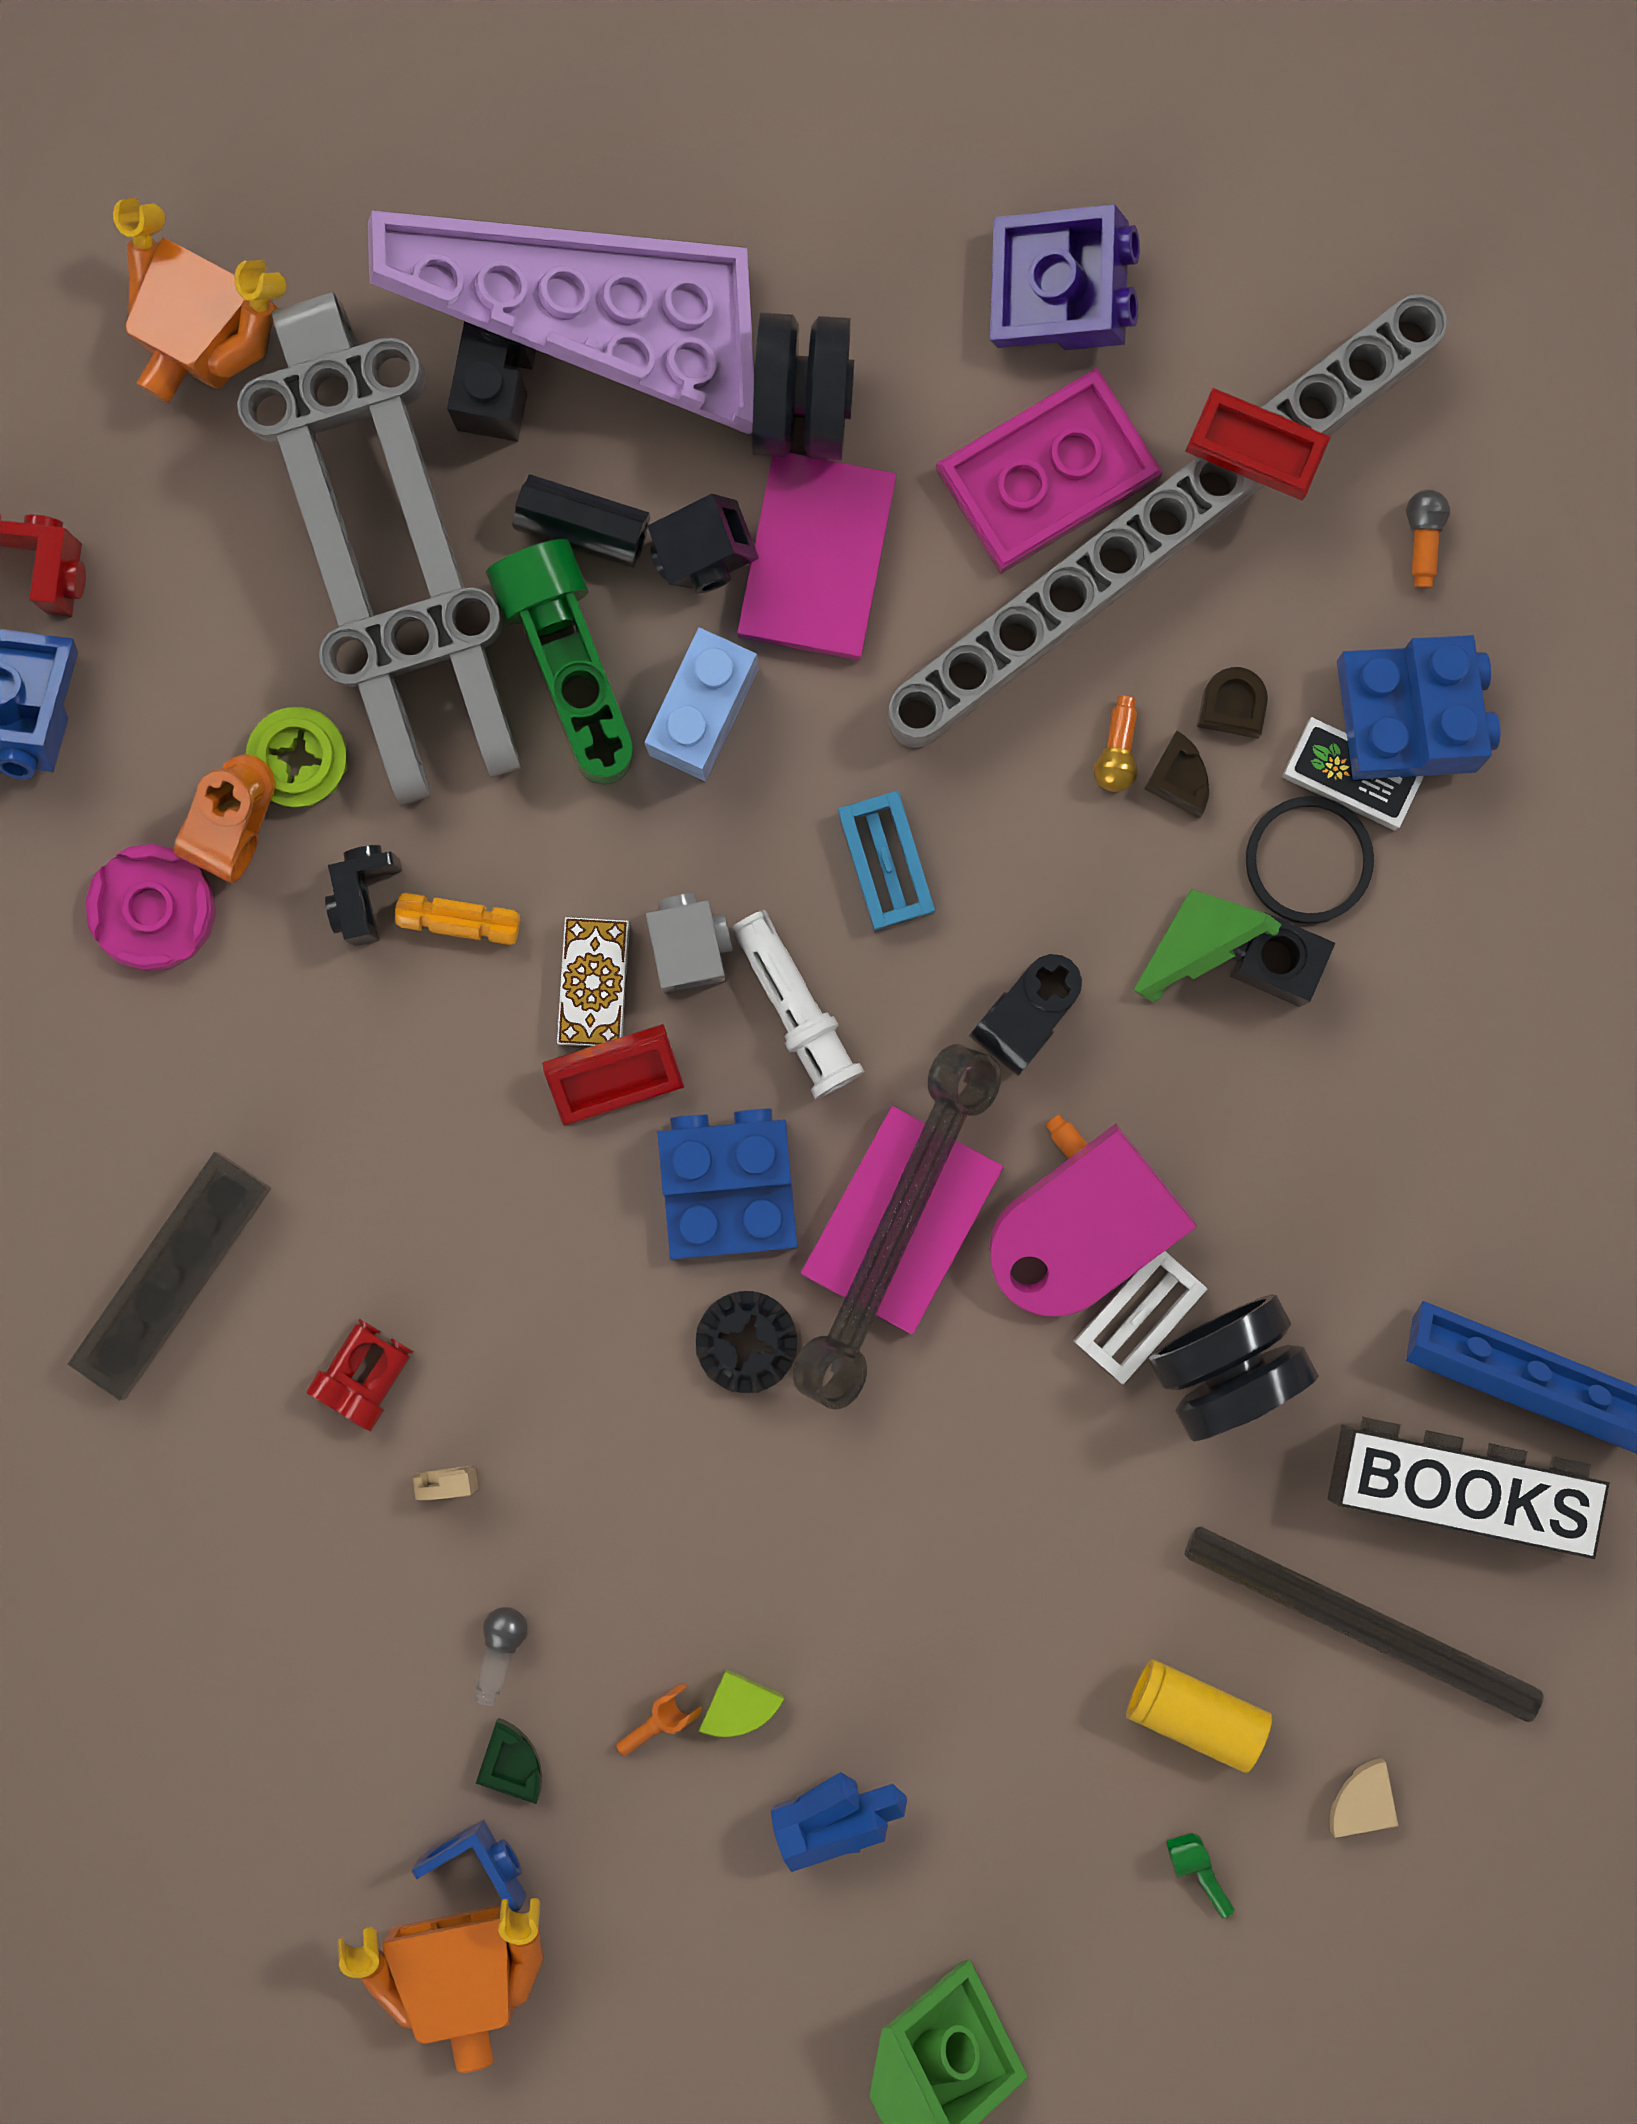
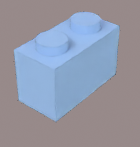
(702, 704)

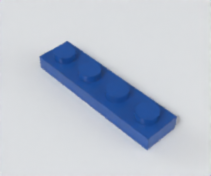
(1524, 1375)

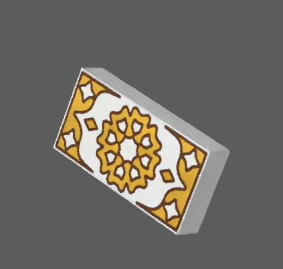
(593, 981)

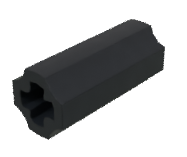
(584, 519)

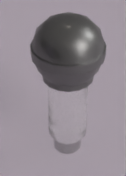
(503, 1634)

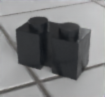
(486, 386)

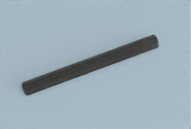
(1364, 1624)

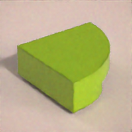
(739, 1706)

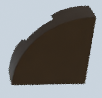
(1181, 777)

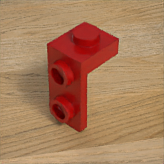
(57, 566)

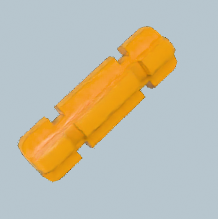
(457, 918)

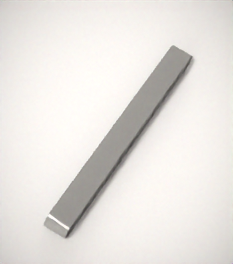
(1183, 496)

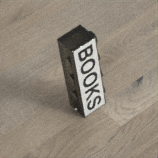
(1468, 1490)

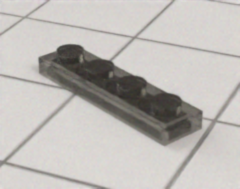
(169, 1276)

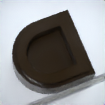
(1234, 703)

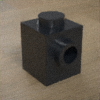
(702, 544)

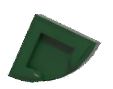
(511, 1764)

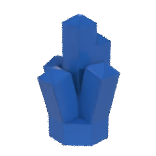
(834, 1821)

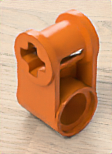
(227, 817)

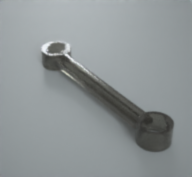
(897, 1226)

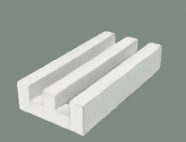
(1103, 1355)

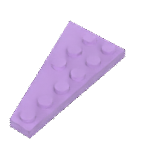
(618, 305)

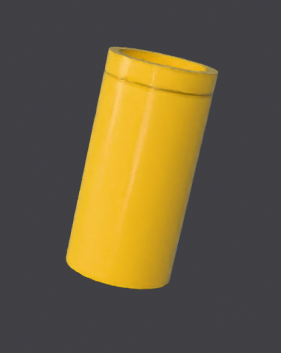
(1199, 1716)

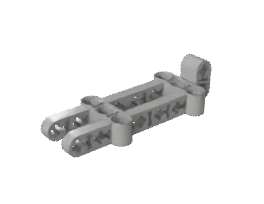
(322, 346)

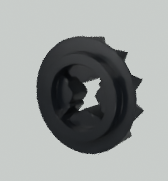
(731, 1315)

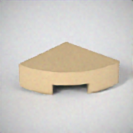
(445, 1483)
(1364, 1801)

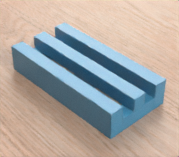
(870, 809)

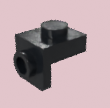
(351, 906)

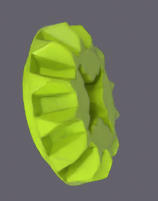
(324, 742)

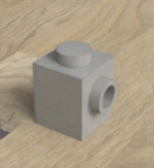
(688, 943)

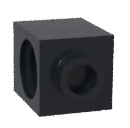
(1308, 961)

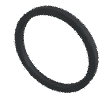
(1344, 813)

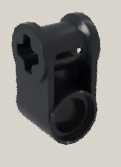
(1023, 1020)

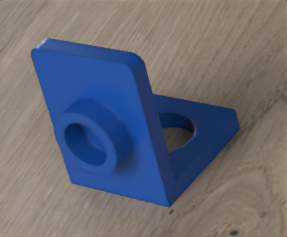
(495, 1857)

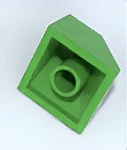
(945, 2056)

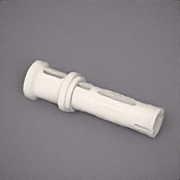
(808, 1029)

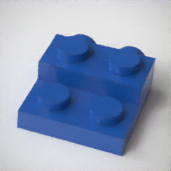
(32, 697)
(1417, 708)
(727, 1185)

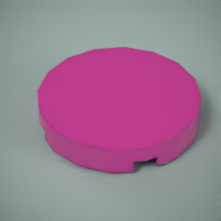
(150, 908)

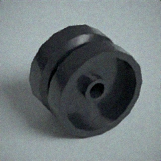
(802, 386)
(1237, 1376)

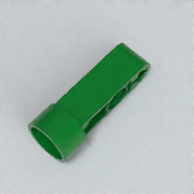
(542, 592)

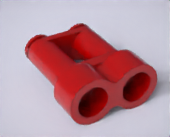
(346, 1395)

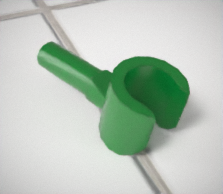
(1191, 1857)

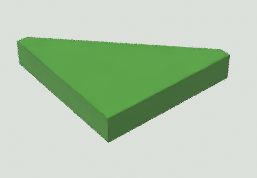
(1200, 940)

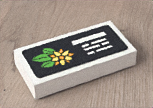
(1324, 767)

